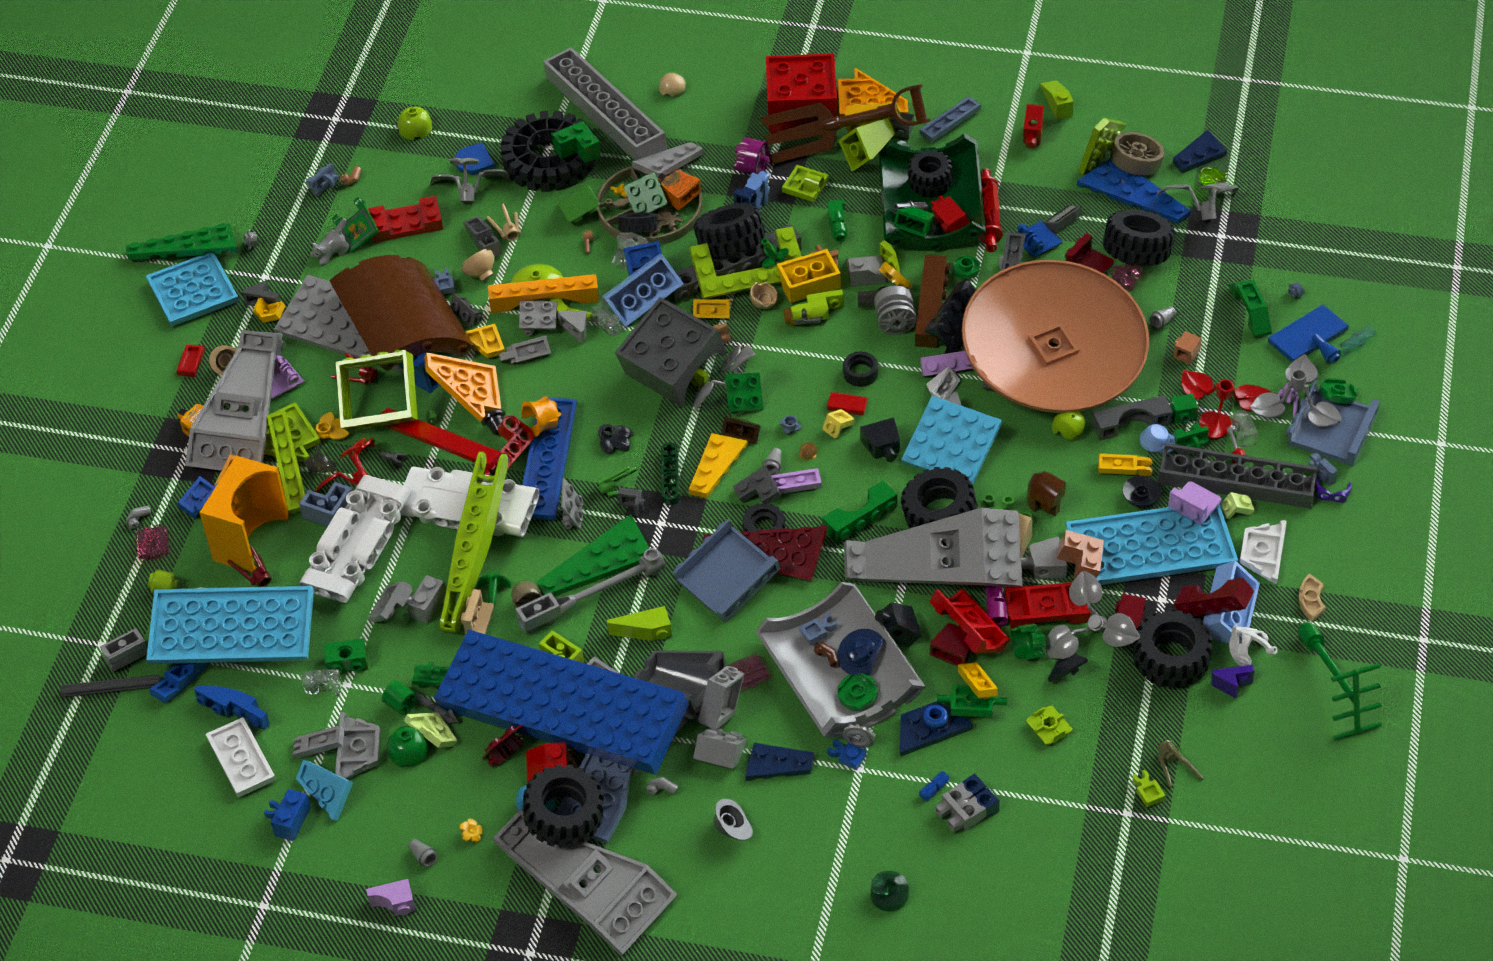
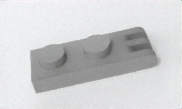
(318, 742)

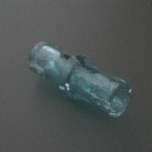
(1357, 339)

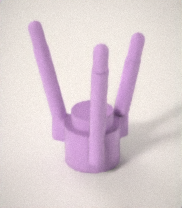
(1292, 396)

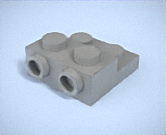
(393, 597)

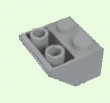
(719, 747)

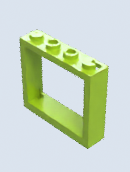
(382, 358)

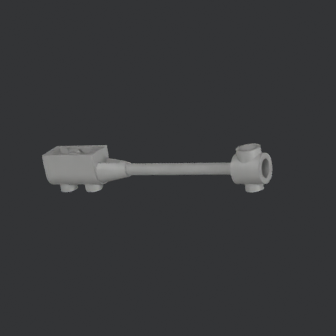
(547, 608)

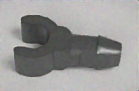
(394, 458)

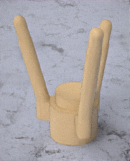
(510, 230)

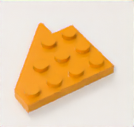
(865, 90)
(467, 381)

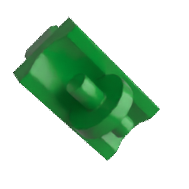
(1194, 438)
(428, 675)

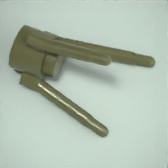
(1170, 753)

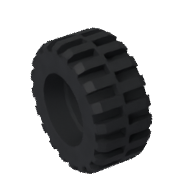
(730, 229)
(1138, 237)
(936, 485)
(1172, 669)
(559, 828)

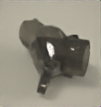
(320, 463)

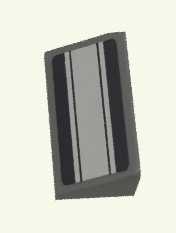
(1063, 217)

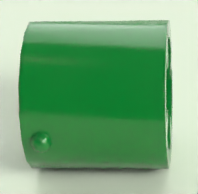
(399, 697)

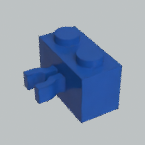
(289, 814)

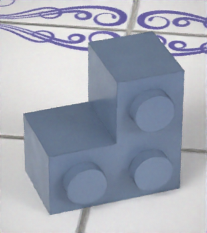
(321, 507)

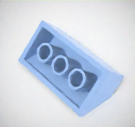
(642, 289)
(1221, 624)

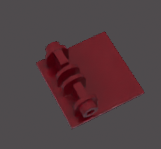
(508, 743)

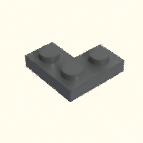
(758, 482)

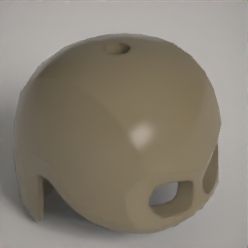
(524, 593)

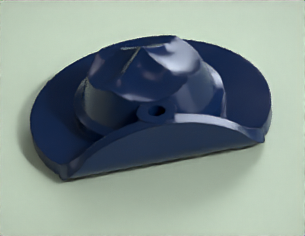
(859, 651)

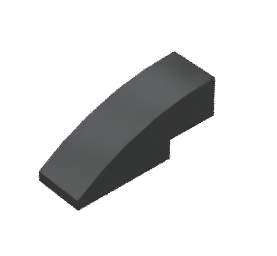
(482, 235)

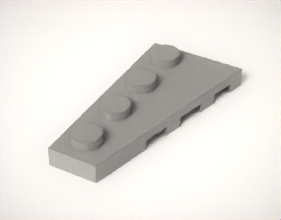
(668, 160)

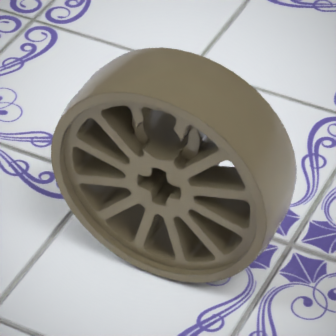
(1137, 153)

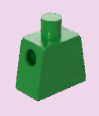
(917, 221)

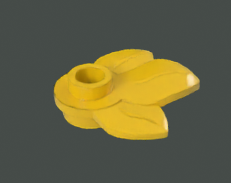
(330, 428)

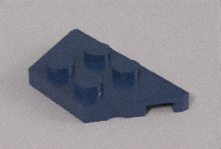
(917, 735)

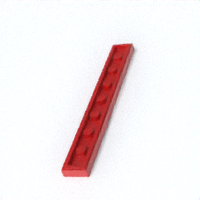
(444, 440)

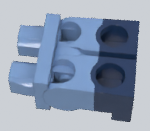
(755, 190)

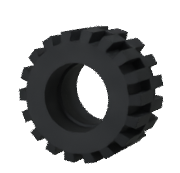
(929, 173)

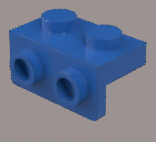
(196, 497)

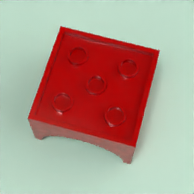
(800, 82)

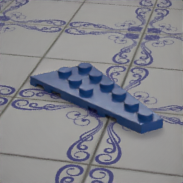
(1132, 191)

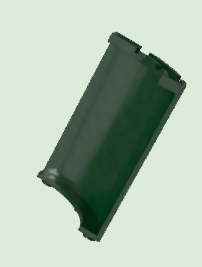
(964, 191)

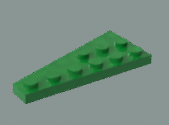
(605, 556)

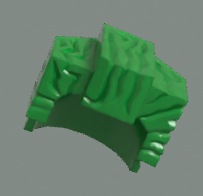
(1027, 642)

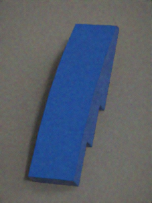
(176, 680)

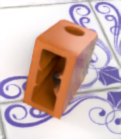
(679, 188)

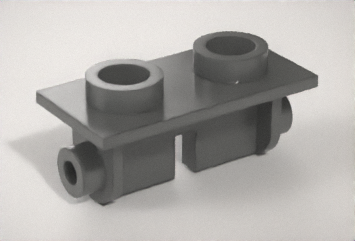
(464, 310)

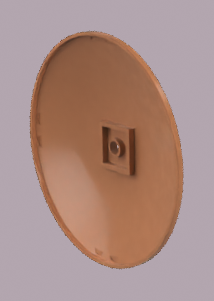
(1060, 302)

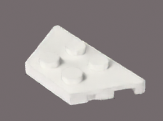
(1263, 549)

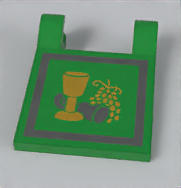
(358, 227)

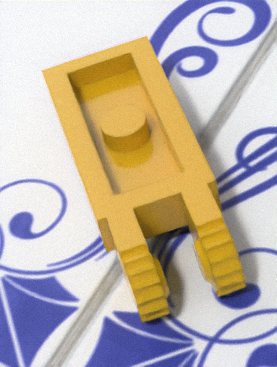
(1124, 464)

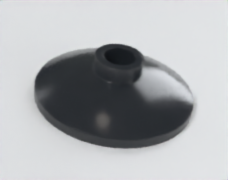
(1142, 491)

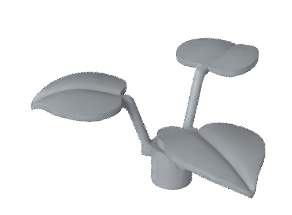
(467, 191)
(1208, 207)
(738, 357)
(1300, 374)
(1116, 631)

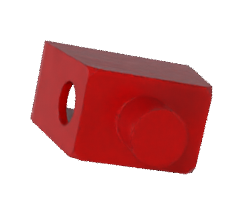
(1033, 131)

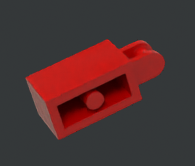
(948, 214)

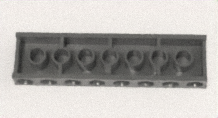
(1224, 478)

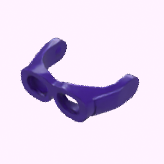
(1343, 494)

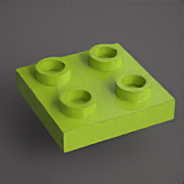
(805, 183)

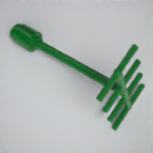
(1314, 641)

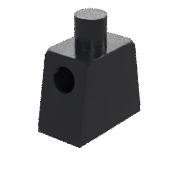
(881, 439)
(900, 623)

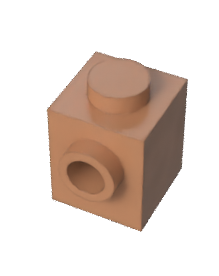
(1187, 347)

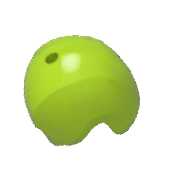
(1069, 427)

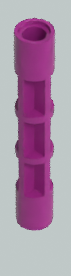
(996, 605)

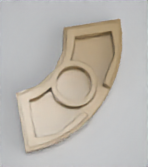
(1310, 597)

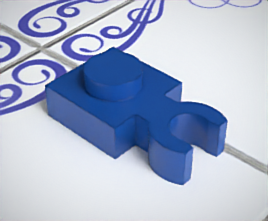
(850, 755)

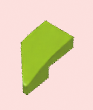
(889, 255)

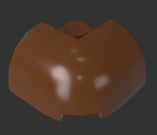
(1045, 492)

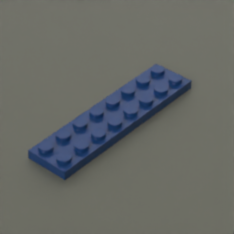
(548, 460)

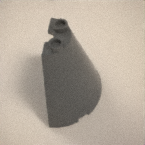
(683, 672)

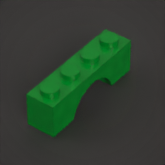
(845, 523)

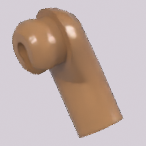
(354, 177)

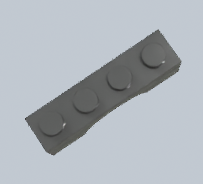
(1151, 411)

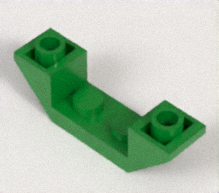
(1255, 305)

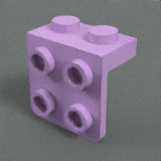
(1193, 502)

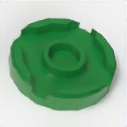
(1338, 391)
(857, 692)

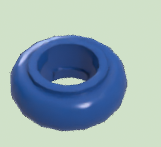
(935, 723)

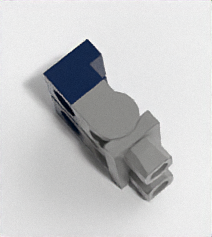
(967, 804)

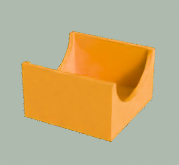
(239, 504)

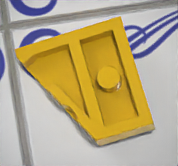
(486, 340)

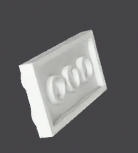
(240, 757)

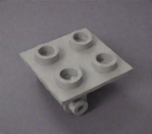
(537, 316)
(571, 506)

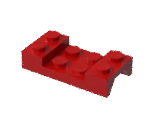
(407, 220)
(1043, 604)
(981, 630)

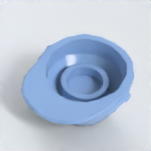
(1155, 437)

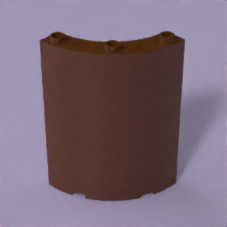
(399, 308)

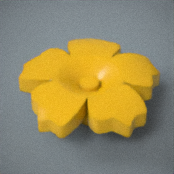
(470, 830)

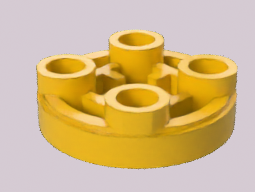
(894, 276)

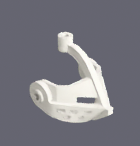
(1240, 650)

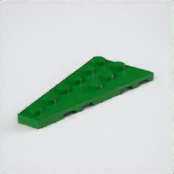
(188, 243)

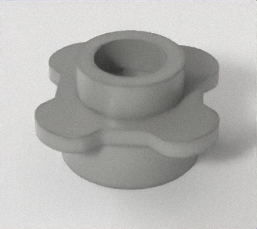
(250, 239)

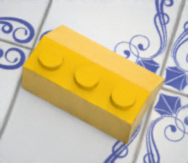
(809, 275)

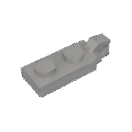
(526, 350)

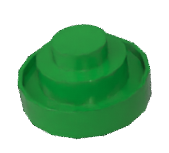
(966, 267)

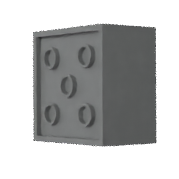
(668, 350)

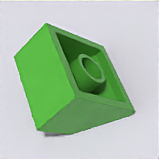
(579, 204)

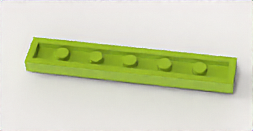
(286, 460)

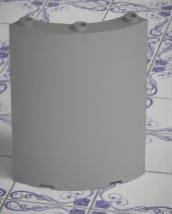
(818, 682)

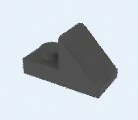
(257, 291)

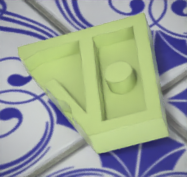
(432, 728)

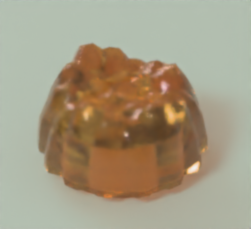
(808, 450)

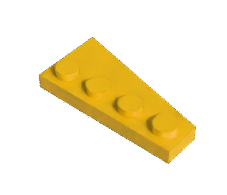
(715, 462)

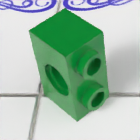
(346, 655)

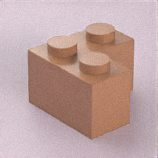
(1082, 551)

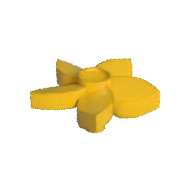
(620, 190)

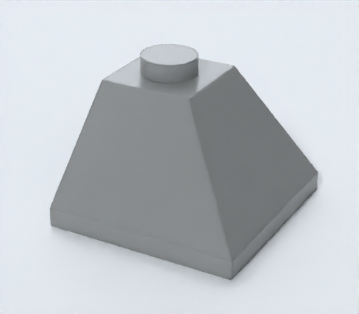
(865, 270)

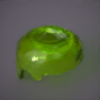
(1211, 176)

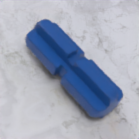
(937, 783)

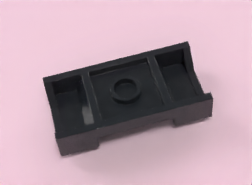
(949, 318)

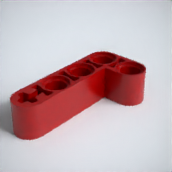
(514, 440)

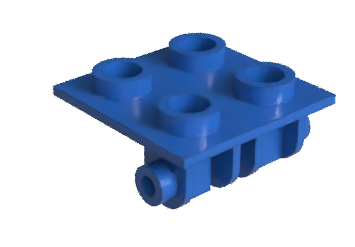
(1038, 238)

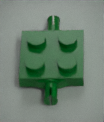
(966, 703)

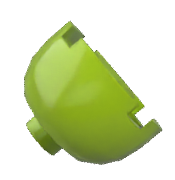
(414, 123)

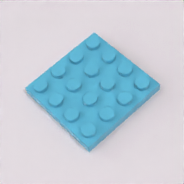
(192, 288)
(951, 438)

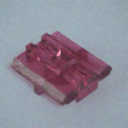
(155, 535)
(755, 669)

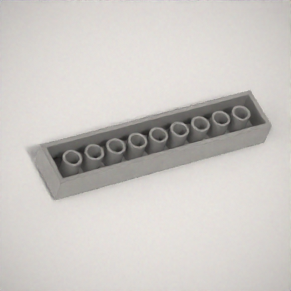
(604, 104)

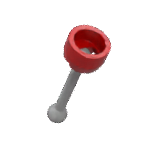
(1230, 430)

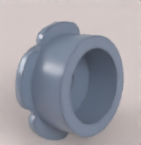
(1296, 290)

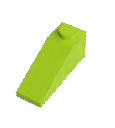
(1058, 99)
(644, 625)

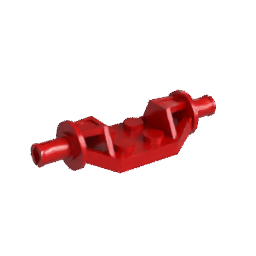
(991, 211)

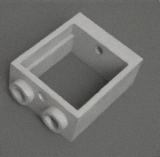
(721, 697)

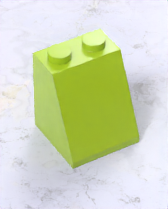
(865, 142)

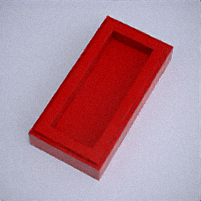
(190, 360)
(848, 403)

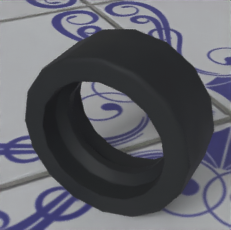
(860, 379)

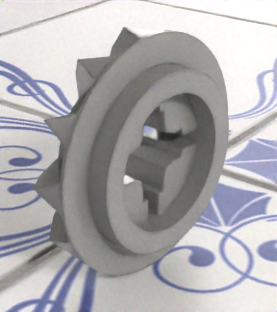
(853, 734)

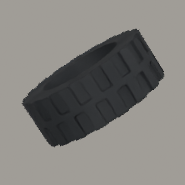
(637, 222)
(763, 511)

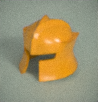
(545, 412)

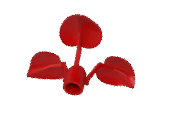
(1201, 384)
(357, 476)

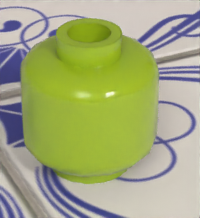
(162, 580)

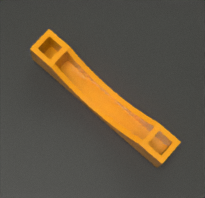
(577, 288)

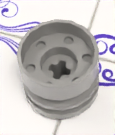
(895, 310)

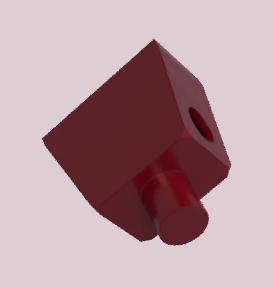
(950, 645)

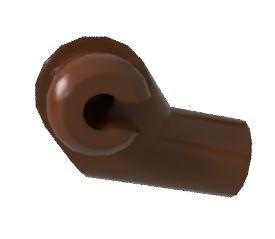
(830, 652)

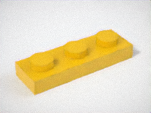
(977, 680)

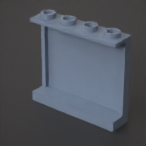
(1336, 442)
(725, 571)

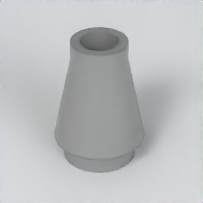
(1161, 317)
(773, 461)
(423, 853)

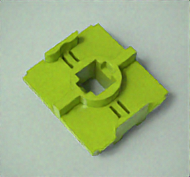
(1058, 729)

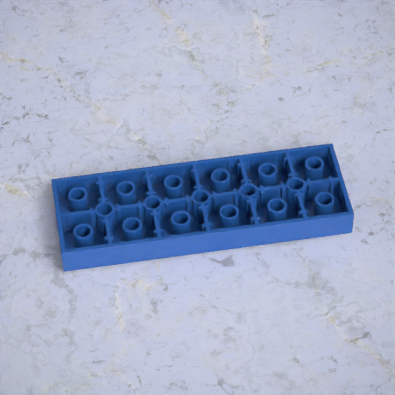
(562, 701)

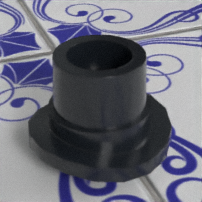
(493, 420)

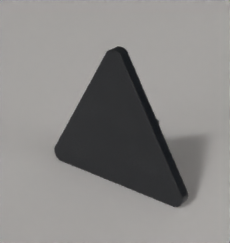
(1067, 665)

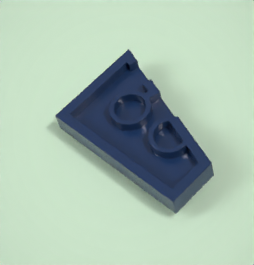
(1199, 152)
(775, 760)

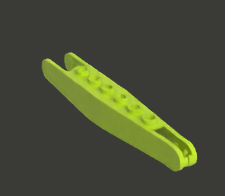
(472, 539)

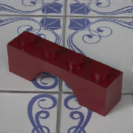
(1230, 597)

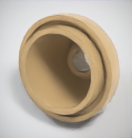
(479, 265)

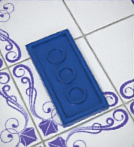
(1297, 337)

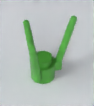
(607, 484)

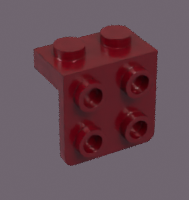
(1084, 254)

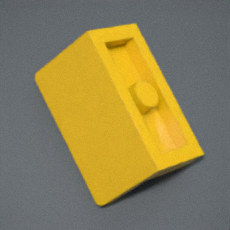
(711, 308)

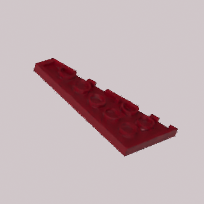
(793, 548)

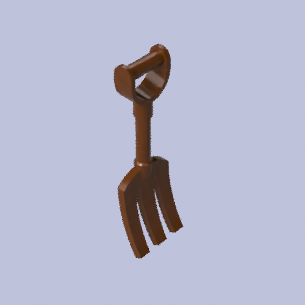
(828, 125)

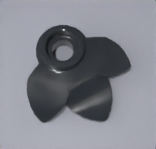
(615, 439)

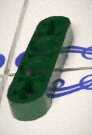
(669, 473)

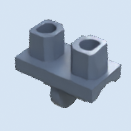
(323, 179)

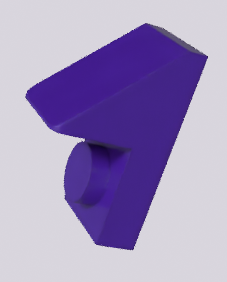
(1229, 678)

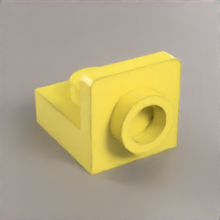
(836, 421)

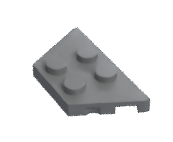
(359, 747)

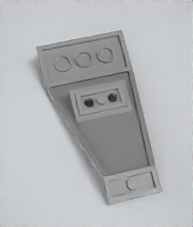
(978, 551)

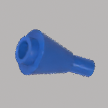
(1329, 352)

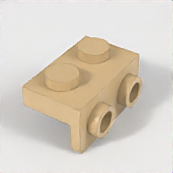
(477, 613)

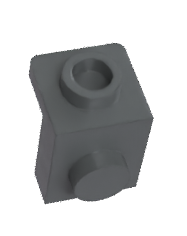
(631, 498)

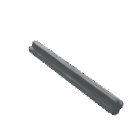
(109, 685)

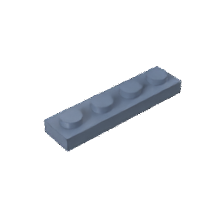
(950, 119)

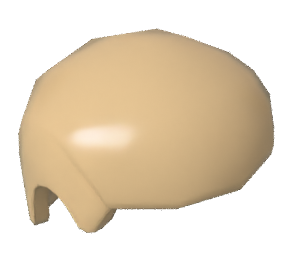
(672, 84)
(763, 295)

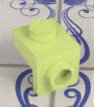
(1236, 503)

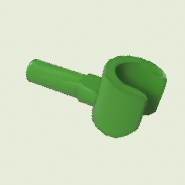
(431, 417)

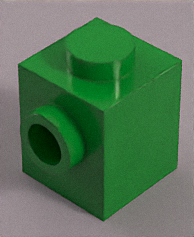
(1184, 408)

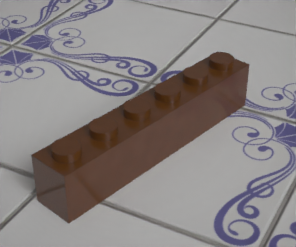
(931, 297)

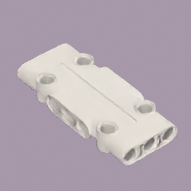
(442, 495)
(355, 538)

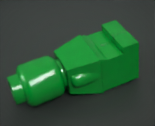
(836, 215)

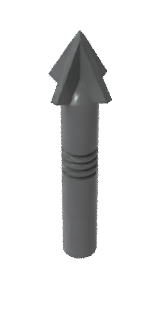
(448, 715)

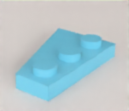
(325, 786)

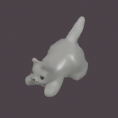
(332, 243)

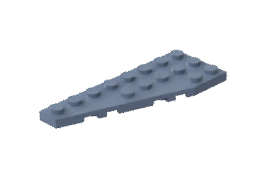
(615, 786)

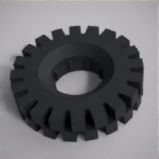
(541, 170)

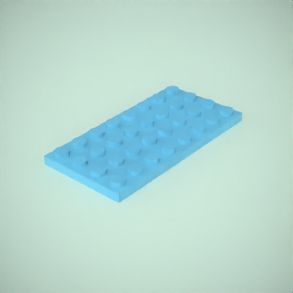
(1157, 543)
(230, 624)

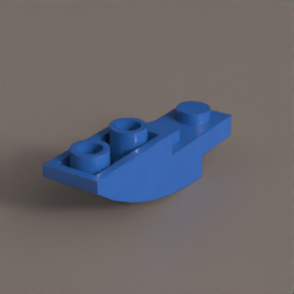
(231, 701)

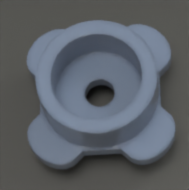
(790, 424)

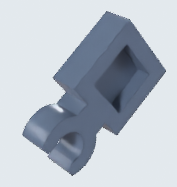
(444, 281)
(1325, 470)
(815, 630)

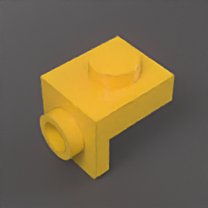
(268, 312)

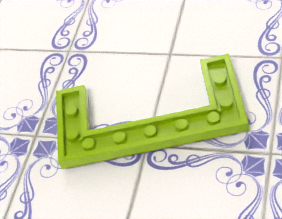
(716, 286)

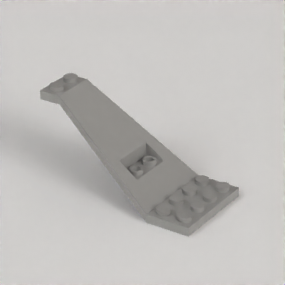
(244, 383)
(614, 902)

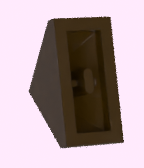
(741, 429)

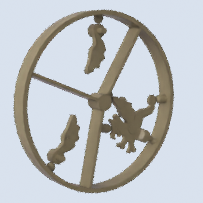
(662, 221)

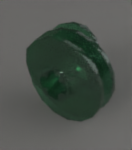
(889, 891)

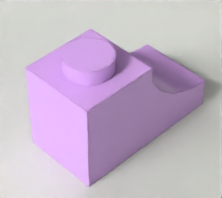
(394, 896)

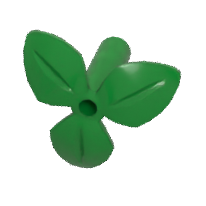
(771, 251)
(493, 580)

